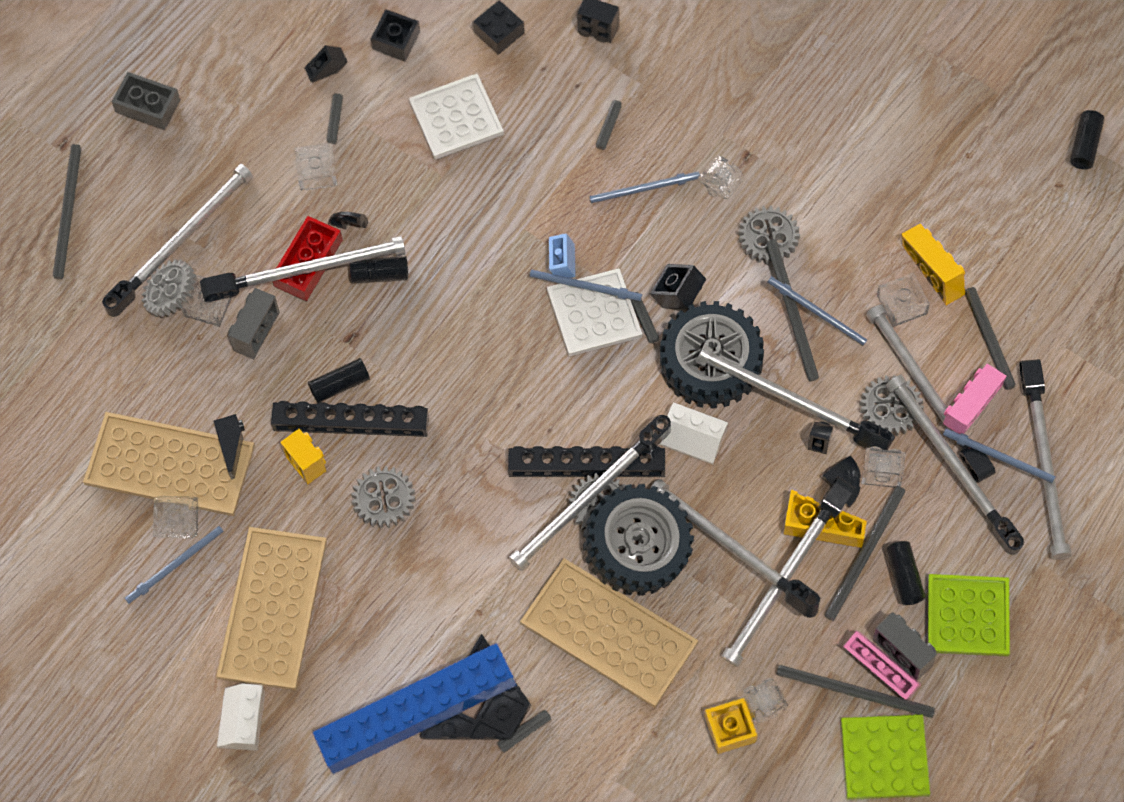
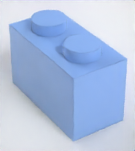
(562, 256)

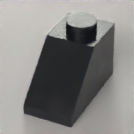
(326, 63)
(820, 437)

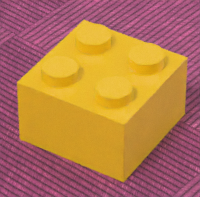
(304, 456)
(730, 726)

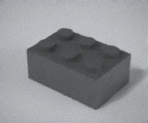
(146, 100)
(253, 323)
(904, 645)

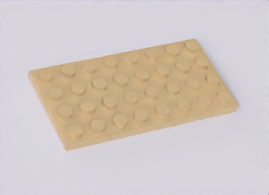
(165, 461)
(272, 608)
(609, 632)

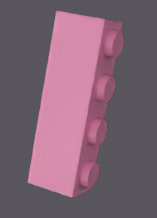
(974, 399)
(882, 665)

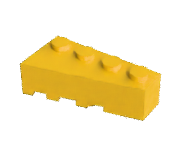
(935, 263)
(843, 530)

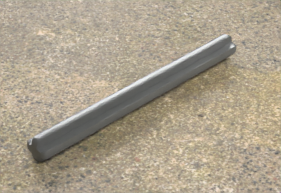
(989, 336)

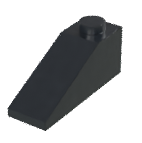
(230, 437)

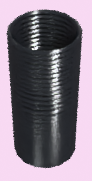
(1087, 139)
(381, 269)
(335, 383)
(907, 576)

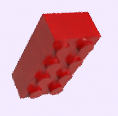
(311, 242)

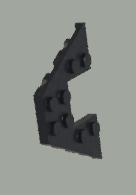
(496, 720)

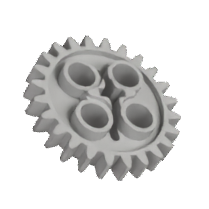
(751, 237)
(168, 288)
(889, 421)
(365, 500)
(585, 513)

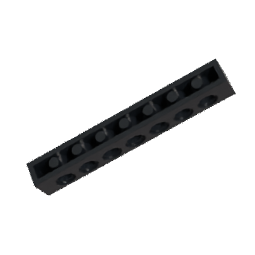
(340, 425)
(577, 468)

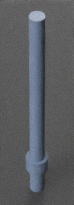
(680, 179)
(785, 289)
(622, 293)
(962, 439)
(143, 588)

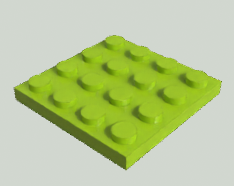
(969, 615)
(885, 757)

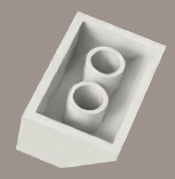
(694, 433)
(241, 717)

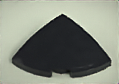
(342, 219)
(848, 471)

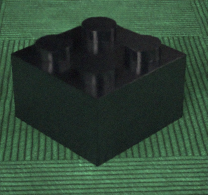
(598, 20)
(498, 27)
(395, 35)
(678, 286)

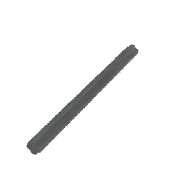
(67, 210)
(793, 312)
(865, 553)
(855, 691)

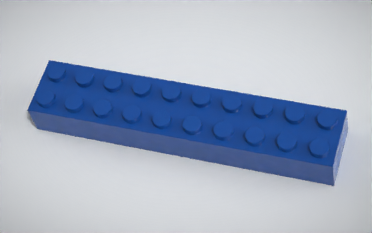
(414, 708)

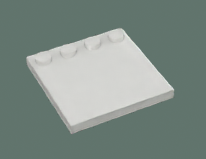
(456, 116)
(593, 318)

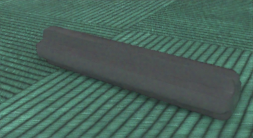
(334, 119)
(608, 124)
(645, 320)
(525, 730)

